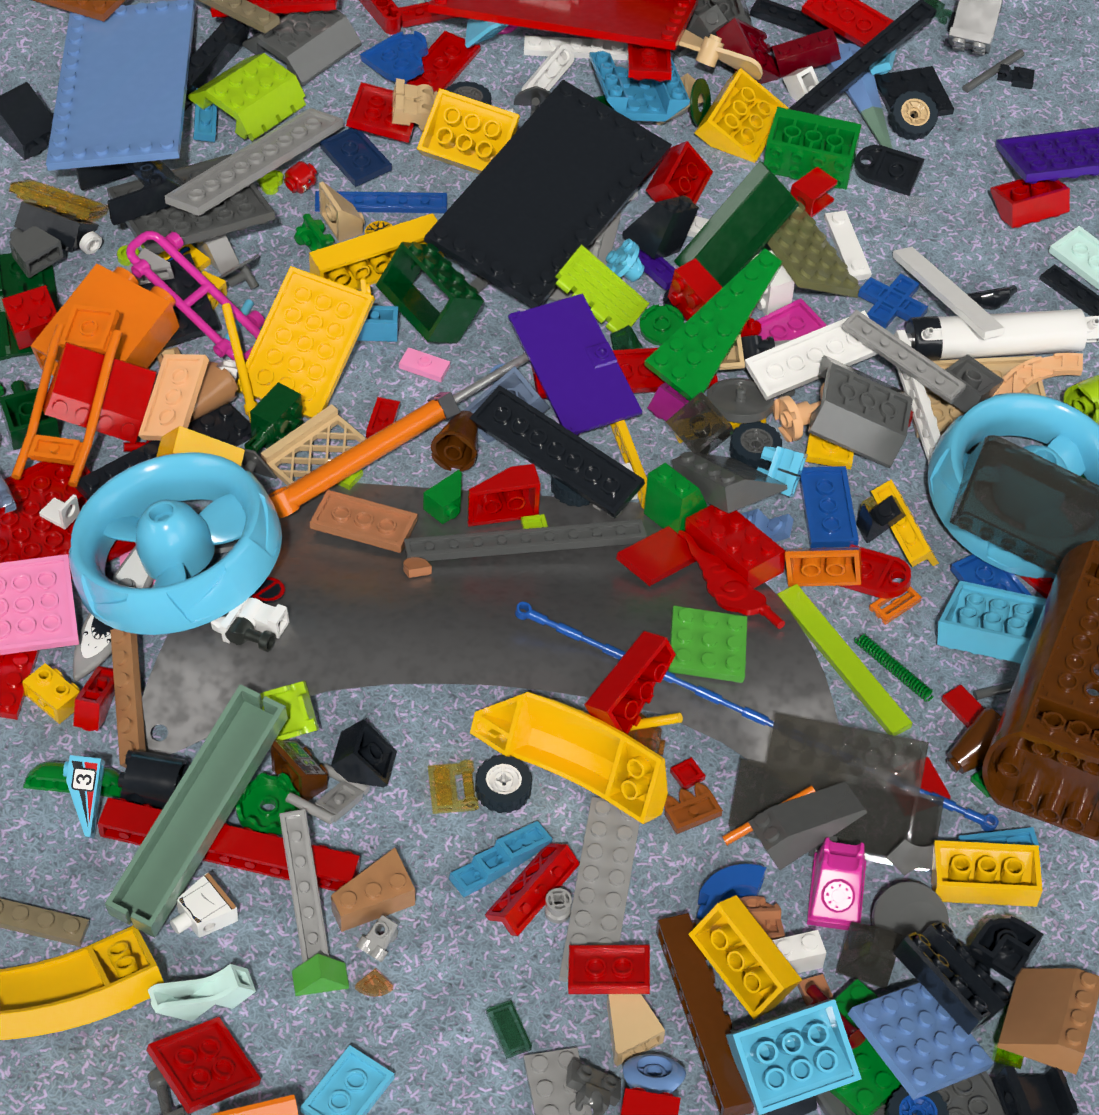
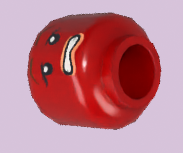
(300, 177)

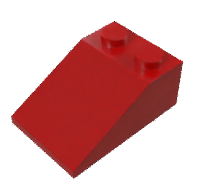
(505, 496)

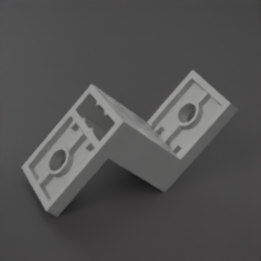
(975, 25)

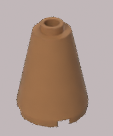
(216, 390)

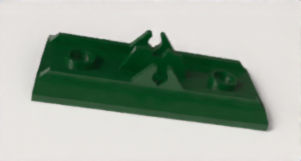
(741, 225)
(14, 282)

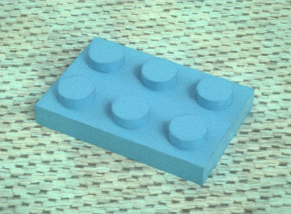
(349, 1086)

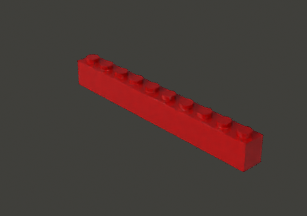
(232, 846)

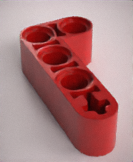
(385, 14)

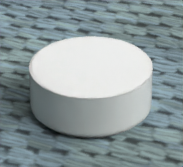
(90, 242)

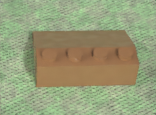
(1051, 1016)

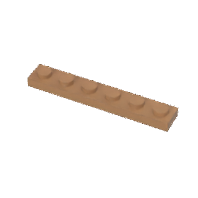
(127, 693)

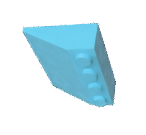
(989, 621)
(794, 1056)

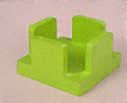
(298, 708)

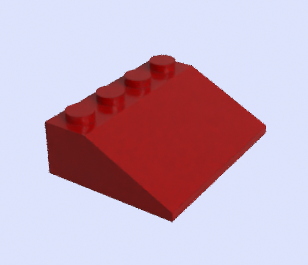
(75, 386)

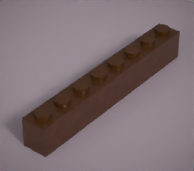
(703, 1014)

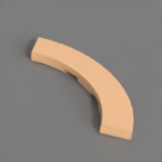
(1040, 368)

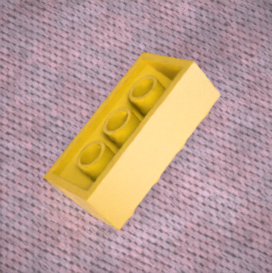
(986, 873)

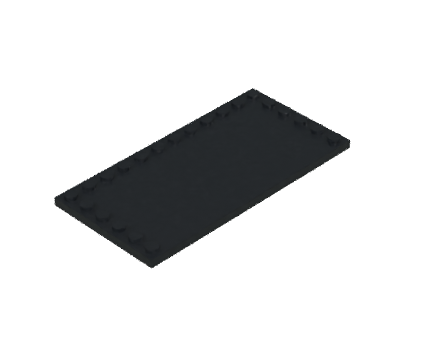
(548, 193)

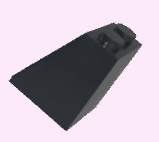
(24, 121)
(663, 226)

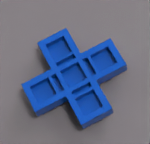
(892, 300)

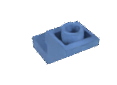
(776, 528)

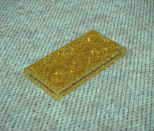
(61, 199)

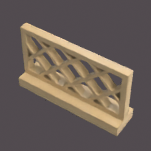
(299, 440)

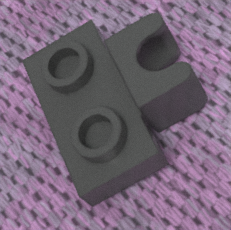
(593, 1087)

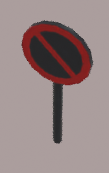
(270, 591)

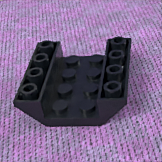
(953, 976)

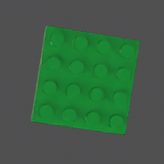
(877, 1080)

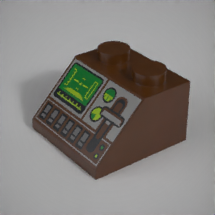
(297, 763)

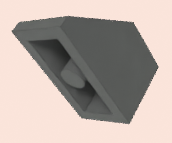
(709, 22)

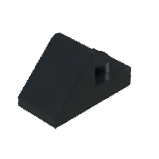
(879, 519)

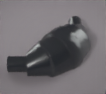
(993, 298)

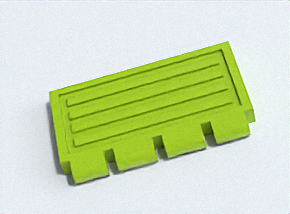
(604, 291)

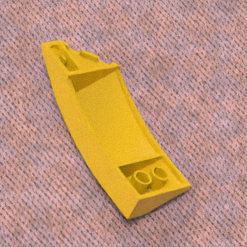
(577, 750)
(77, 986)

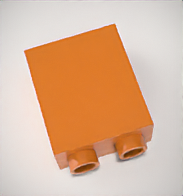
(144, 317)

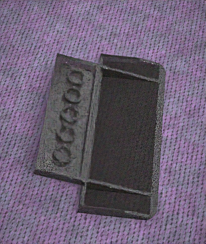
(877, 766)

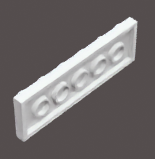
(800, 359)

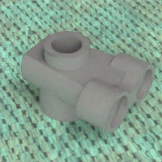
(376, 944)

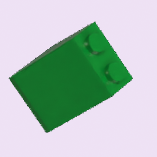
(671, 498)

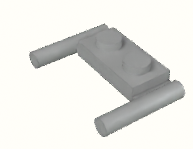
(335, 802)

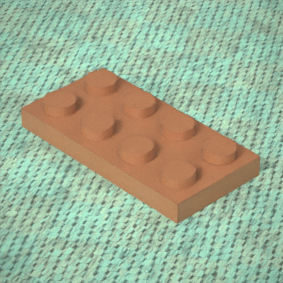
(363, 521)

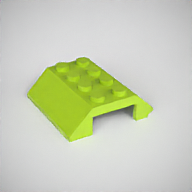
(254, 93)

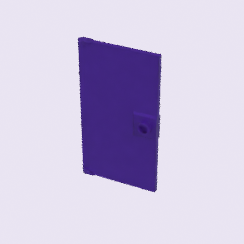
(575, 364)

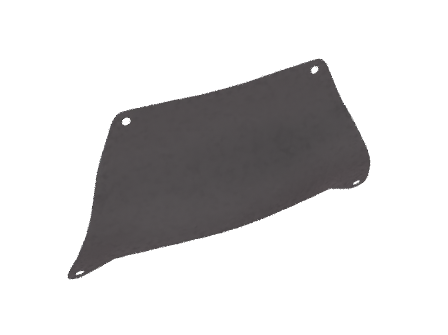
(372, 625)

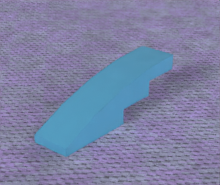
(502, 858)

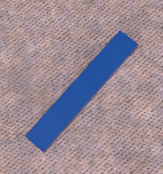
(393, 202)

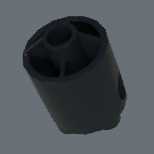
(150, 778)

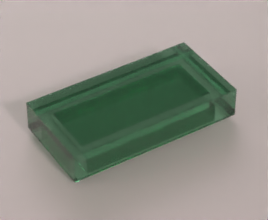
(508, 1029)

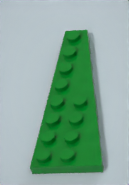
(701, 344)

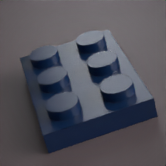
(355, 156)

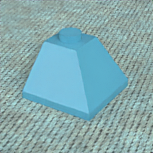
(479, 31)

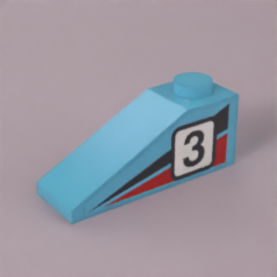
(85, 784)

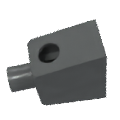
(34, 249)

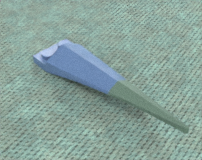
(865, 96)

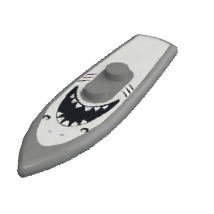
(95, 636)

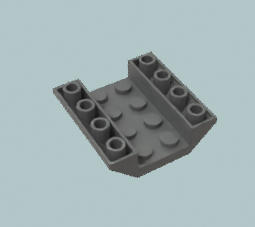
(307, 42)
(861, 413)

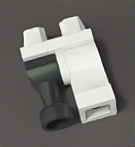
(251, 616)

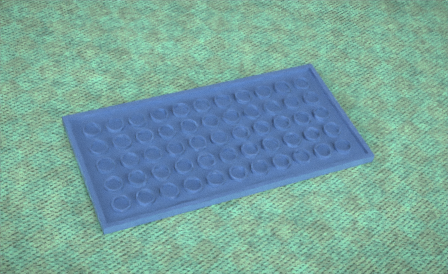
(122, 86)

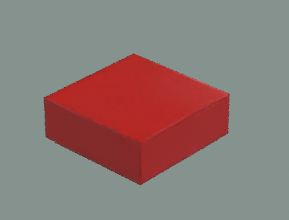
(687, 773)

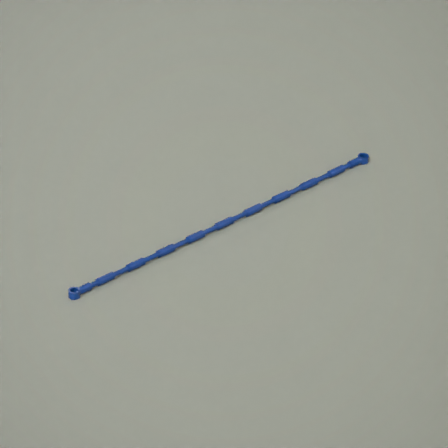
(717, 699)

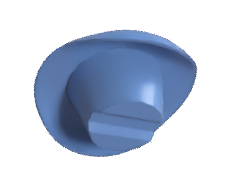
(653, 1073)

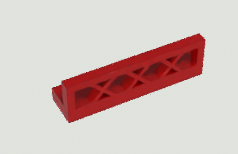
(524, 905)

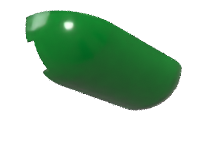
(50, 777)

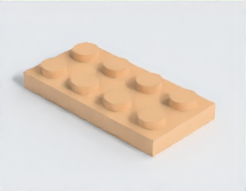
(173, 394)

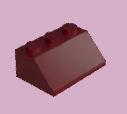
(806, 51)

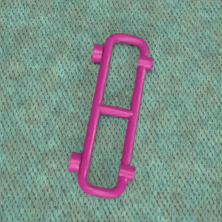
(171, 245)

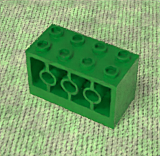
(809, 141)

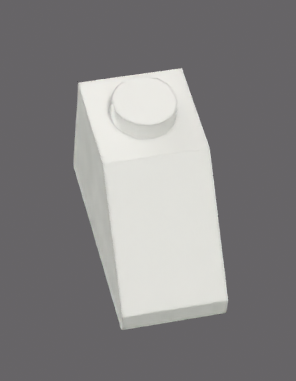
(800, 82)

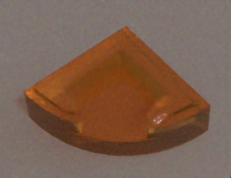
(374, 984)

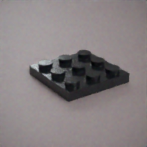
(922, 80)

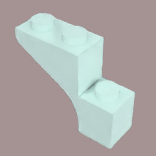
(193, 997)

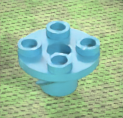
(626, 261)

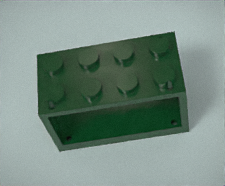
(398, 287)

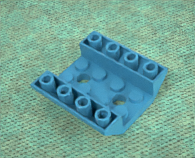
(639, 98)

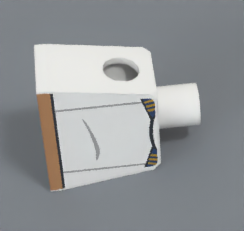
(204, 908)

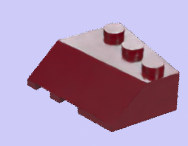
(749, 41)

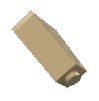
(632, 1026)

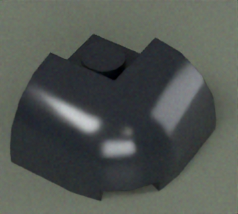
(1006, 946)

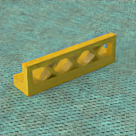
(906, 530)

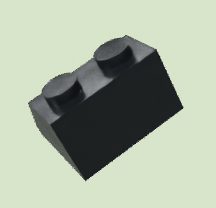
(363, 756)

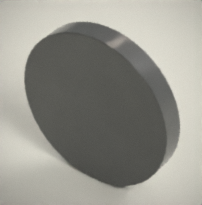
(740, 400)
(908, 909)

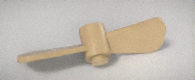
(711, 50)

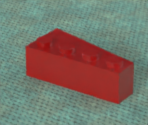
(632, 682)

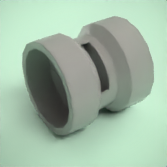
(558, 905)

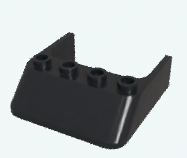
(155, 177)

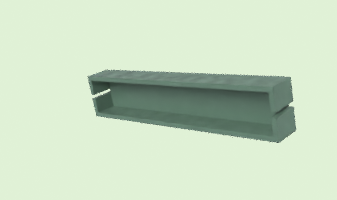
(196, 811)

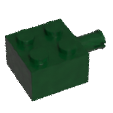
(17, 411)
(274, 417)

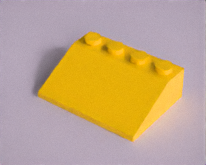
(740, 117)
(466, 131)

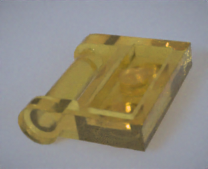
(443, 787)

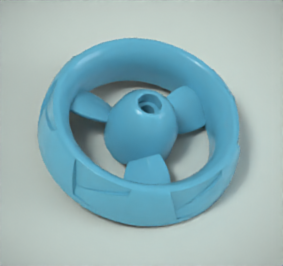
(1071, 445)
(175, 542)

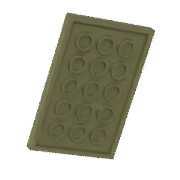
(810, 257)

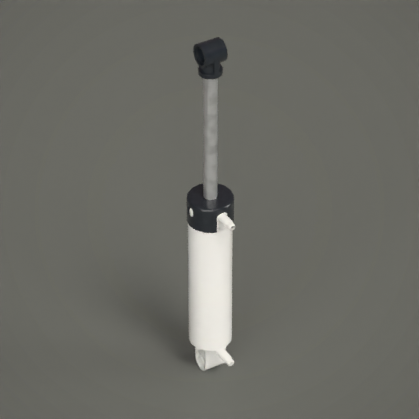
(953, 338)

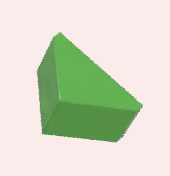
(319, 975)

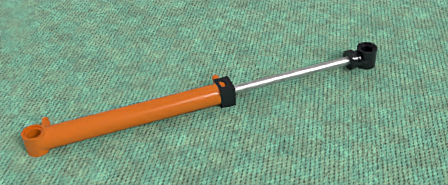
(439, 408)

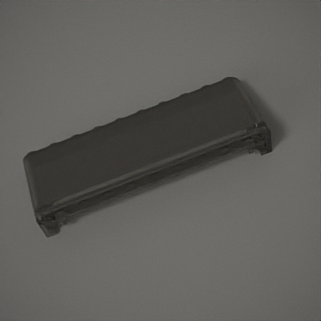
(1025, 503)

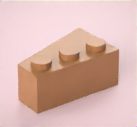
(373, 893)

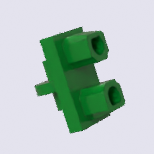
(312, 234)

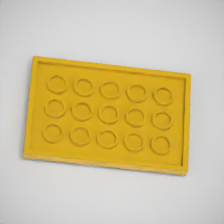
(307, 338)

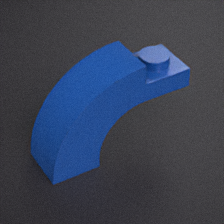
(731, 881)

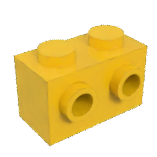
(51, 692)

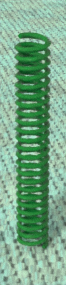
(897, 667)

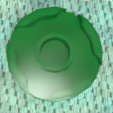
(660, 323)

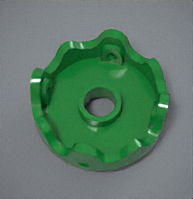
(262, 791)

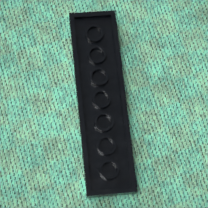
(221, 424)
(557, 451)

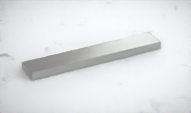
(904, 356)
(304, 884)

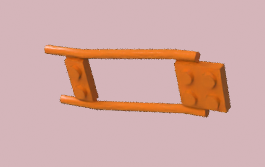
(91, 329)

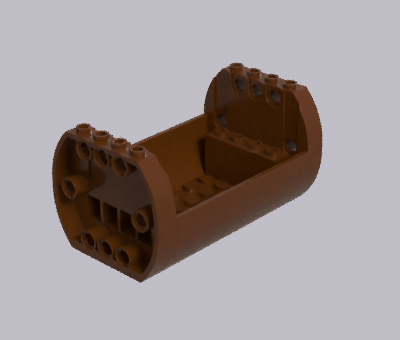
(1048, 733)

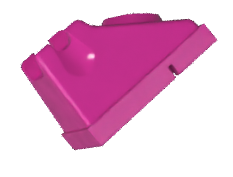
(837, 885)

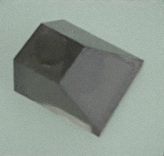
(869, 954)

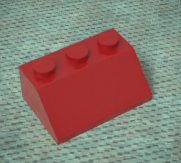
(680, 174)
(1028, 203)

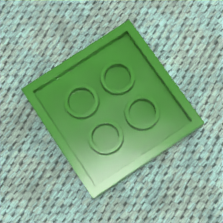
(708, 644)

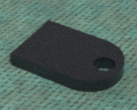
(889, 168)

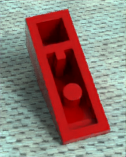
(94, 700)

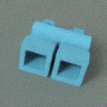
(787, 460)

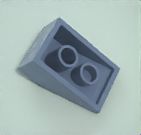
(518, 385)

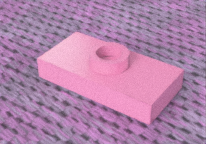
(424, 364)

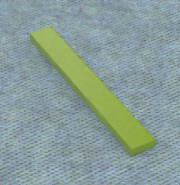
(845, 662)

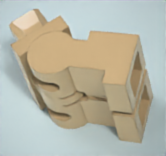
(412, 103)

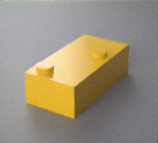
(745, 957)

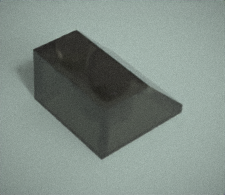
(700, 425)

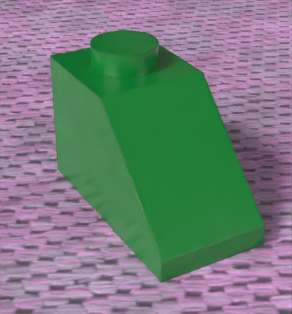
(444, 498)

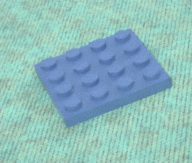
(919, 1040)

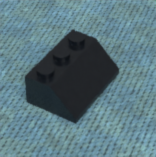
(60, 225)

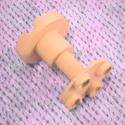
(793, 416)

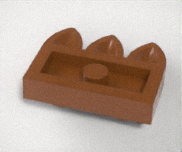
(691, 810)

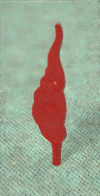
(728, 587)

